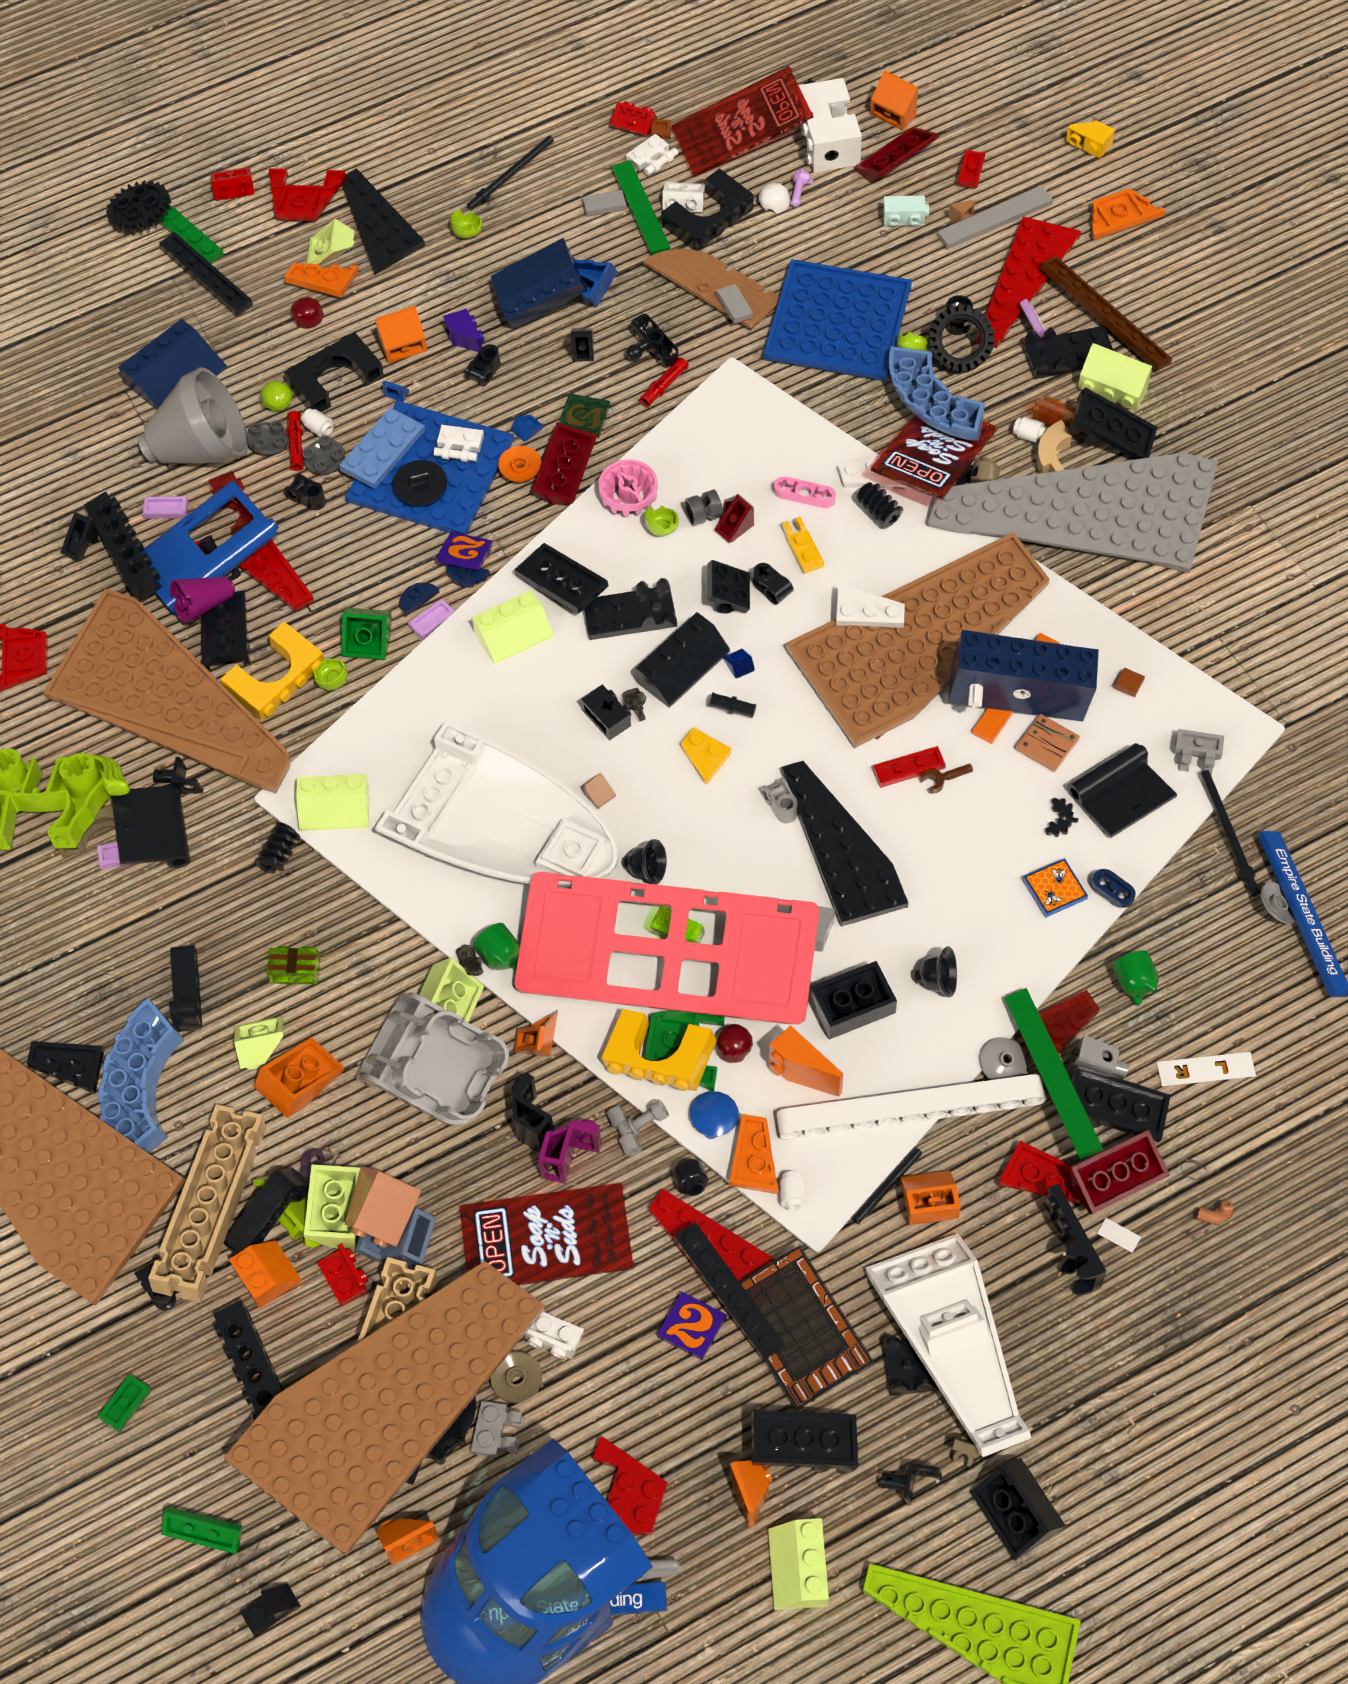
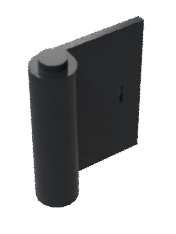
(1121, 790)
(154, 824)

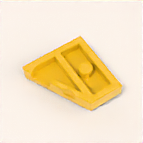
(705, 753)

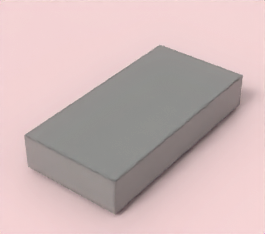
(604, 203)
(734, 303)

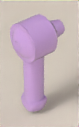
(800, 178)

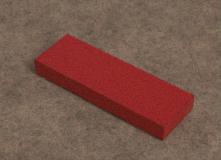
(908, 766)

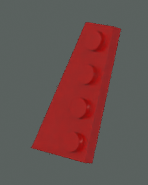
(276, 574)
(1036, 1172)

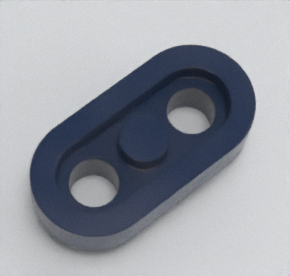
(1115, 888)

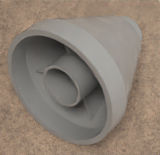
(195, 423)

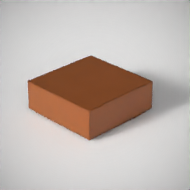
(661, 128)
(1129, 682)

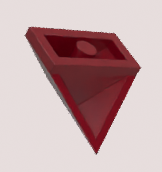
(736, 518)

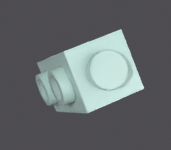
(904, 210)

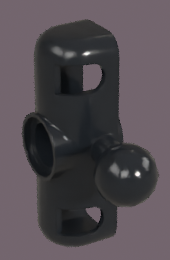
(653, 341)

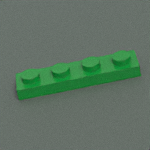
(191, 234)

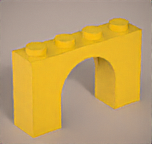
(263, 698)
(680, 1070)

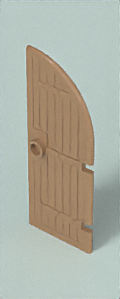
(706, 274)

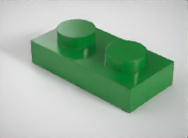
(124, 1403)

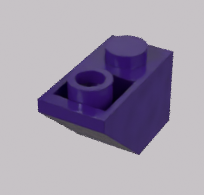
(463, 331)

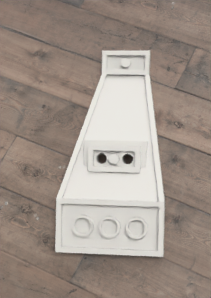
(948, 1320)

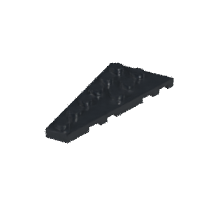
(381, 227)

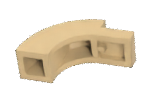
(1051, 444)

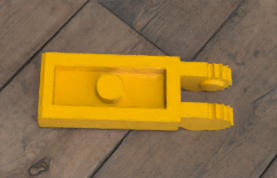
(803, 546)

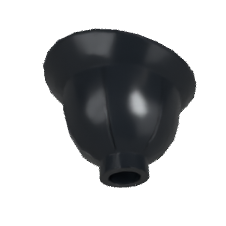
(648, 861)
(939, 972)

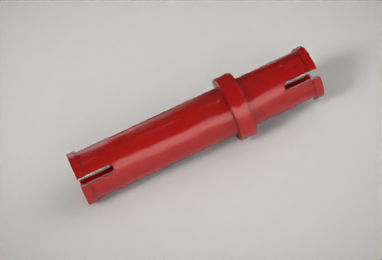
(659, 387)
(294, 433)

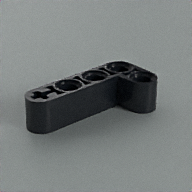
(186, 1000)
(266, 1208)

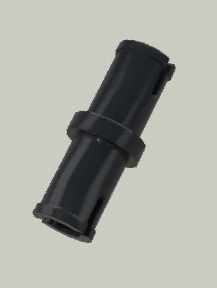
(732, 705)

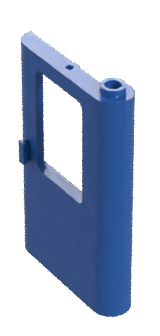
(180, 558)

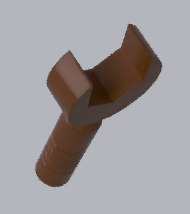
(937, 776)

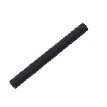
(886, 1185)

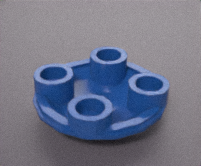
(714, 1114)

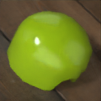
(466, 225)
(912, 341)
(275, 396)
(661, 521)
(331, 674)

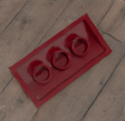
(895, 153)
(564, 465)
(1117, 1172)

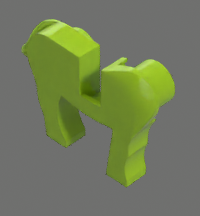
(76, 785)

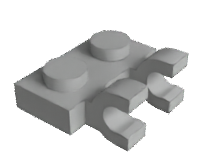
(1198, 744)
(490, 1427)

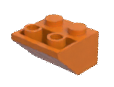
(894, 101)
(401, 334)
(930, 1197)

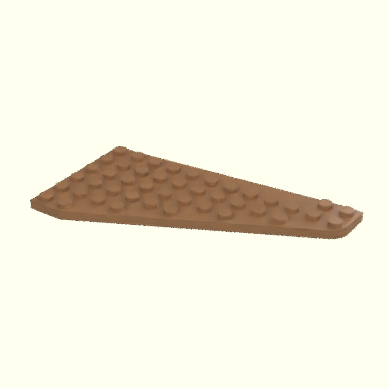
(149, 684)

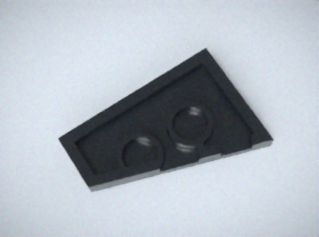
(68, 1062)

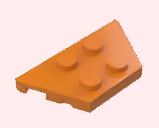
(1121, 212)

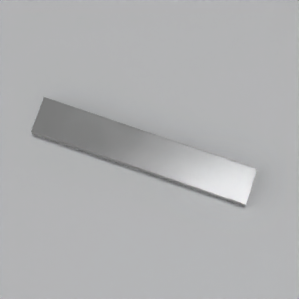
(994, 217)

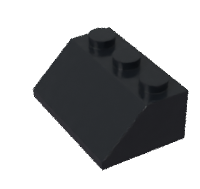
(853, 999)
(1017, 1508)

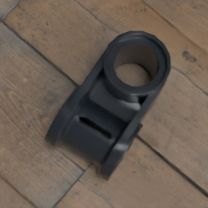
(484, 364)
(306, 492)
(771, 583)
(162, 1303)

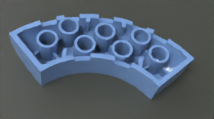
(930, 398)
(133, 1074)

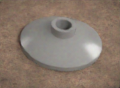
(1276, 903)
(992, 1059)

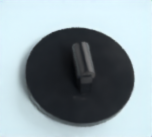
(420, 483)

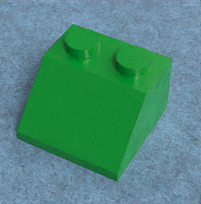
(366, 633)

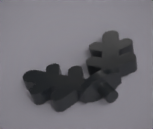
(1065, 811)

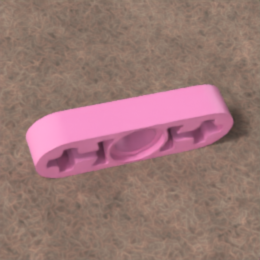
(817, 501)

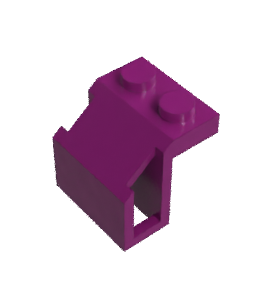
(577, 1134)

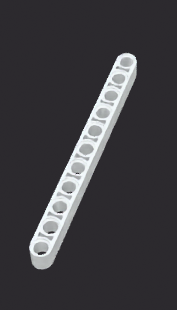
(910, 1107)

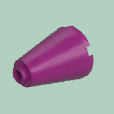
(199, 595)

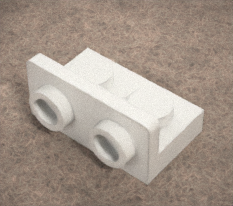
(686, 194)
(555, 1335)

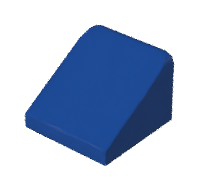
(395, 391)
(526, 427)

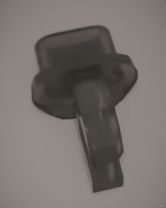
(634, 701)
(469, 961)

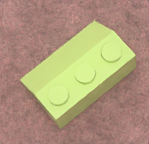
(1115, 377)
(512, 627)
(333, 802)
(452, 988)
(329, 1204)
(798, 1565)

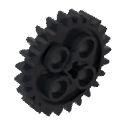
(138, 206)

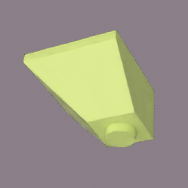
(330, 242)
(257, 1041)

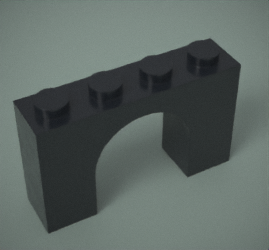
(700, 230)
(347, 353)

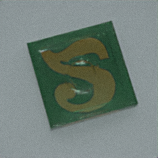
(585, 413)

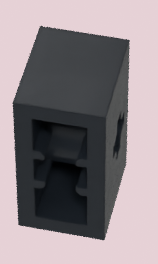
(606, 711)

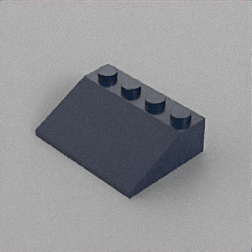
(538, 283)
(165, 360)

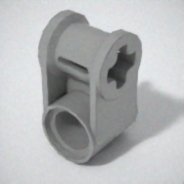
(779, 797)

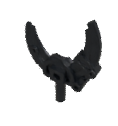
(453, 1437)

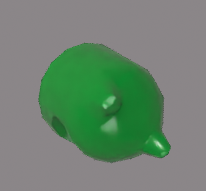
(498, 947)
(1136, 975)

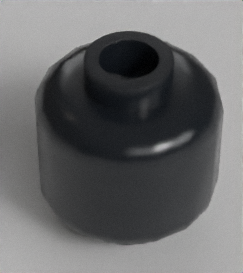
(690, 1177)

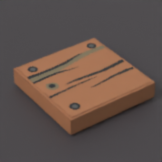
(1047, 742)

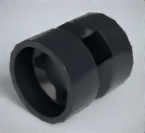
(959, 326)

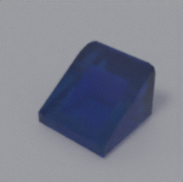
(739, 663)

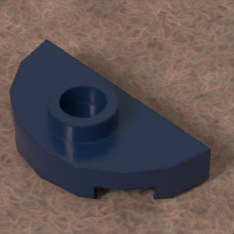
(466, 577)
(416, 596)

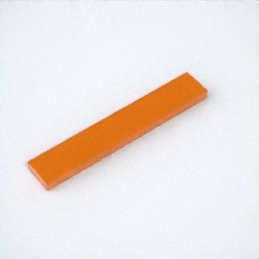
(993, 719)

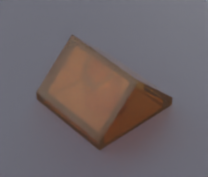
(1051, 411)

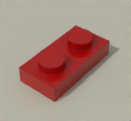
(971, 168)

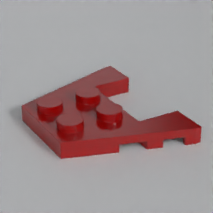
(302, 201)
(22, 655)
(635, 1491)

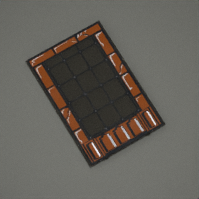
(817, 1336)

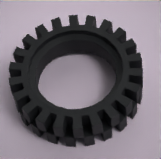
(986, 338)

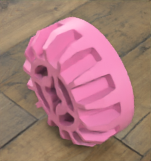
(630, 479)

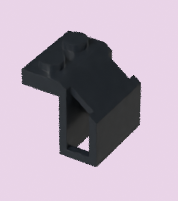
(528, 1118)

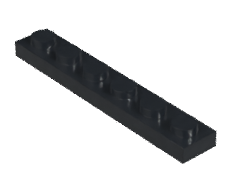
(205, 274)
(730, 1291)

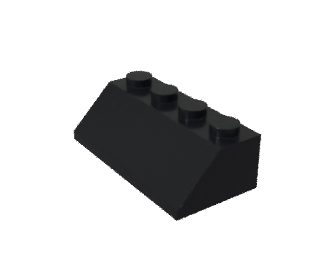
(682, 660)

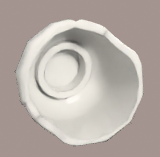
(774, 197)

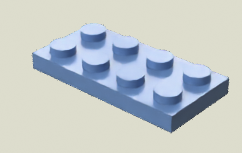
(382, 448)

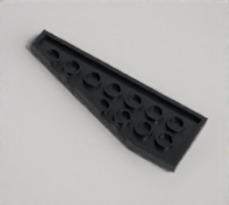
(851, 864)

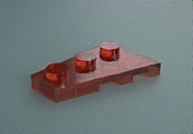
(1069, 1018)

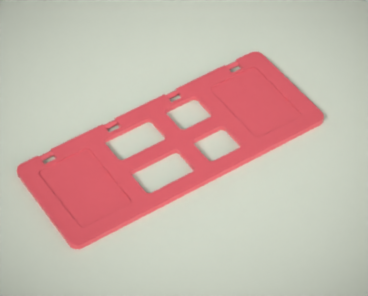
(761, 960)

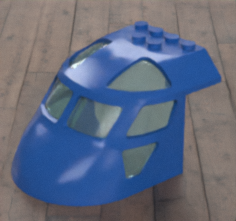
(529, 1575)

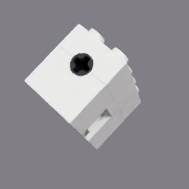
(831, 134)

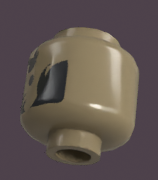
(984, 470)

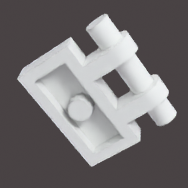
(647, 153)
(460, 439)

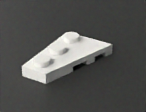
(858, 473)
(867, 609)

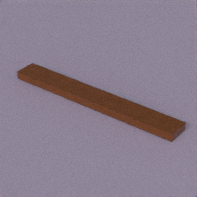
(1106, 313)

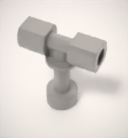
(630, 1128)

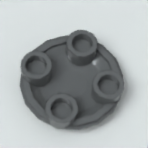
(267, 437)
(323, 455)

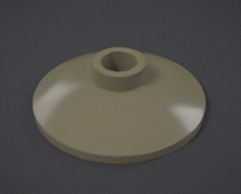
(517, 1365)

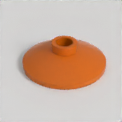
(518, 457)

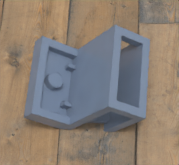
(411, 1245)

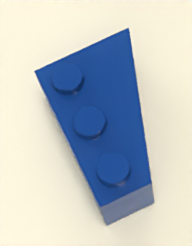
(596, 278)

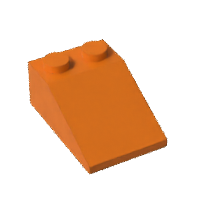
(803, 1064)
(297, 1076)

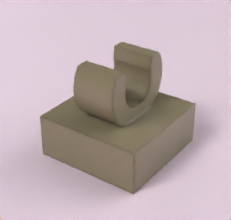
(964, 1445)

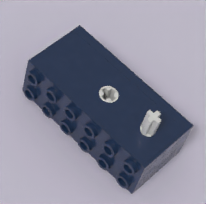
(1023, 675)

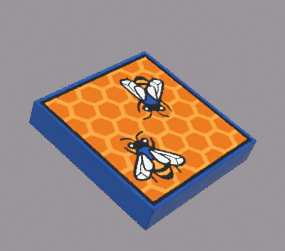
(1055, 887)

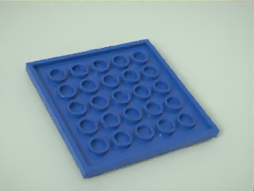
(838, 319)
(466, 481)

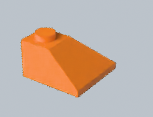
(751, 1487)
(406, 1537)

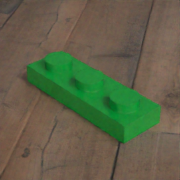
(201, 1530)

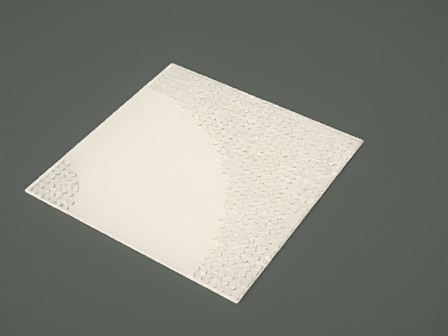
(952, 850)

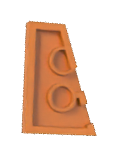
(321, 279)
(753, 1158)

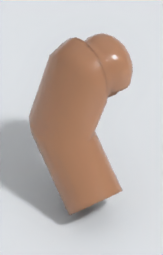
(1218, 1215)

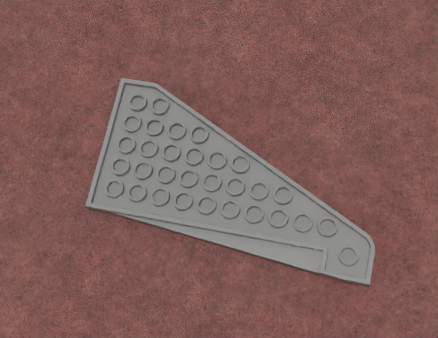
(1116, 509)

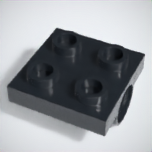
(728, 587)

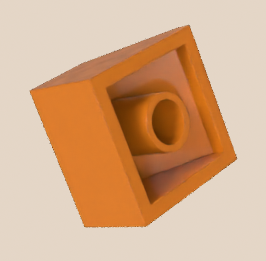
(265, 1271)

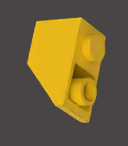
(1091, 137)

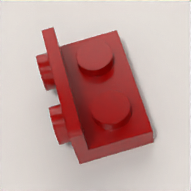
(632, 118)
(232, 183)
(342, 1276)

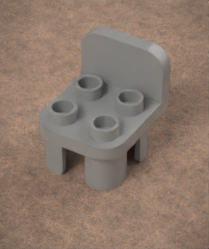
(434, 1060)

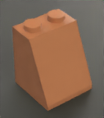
(380, 1207)

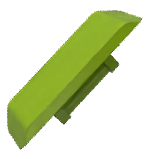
(296, 1213)

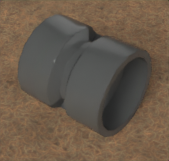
(704, 507)

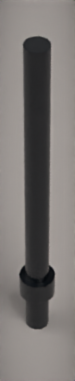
(484, 194)
(1246, 872)

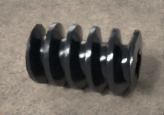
(879, 504)
(277, 847)

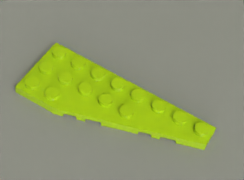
(992, 1633)

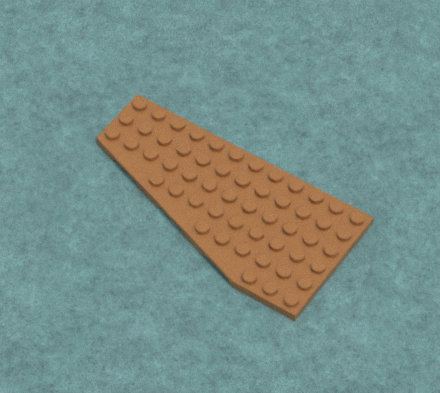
(890, 674)
(74, 1183)
(369, 1417)

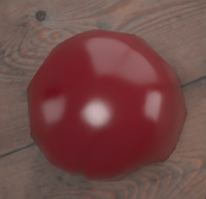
(307, 312)
(733, 1043)

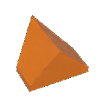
(537, 1037)

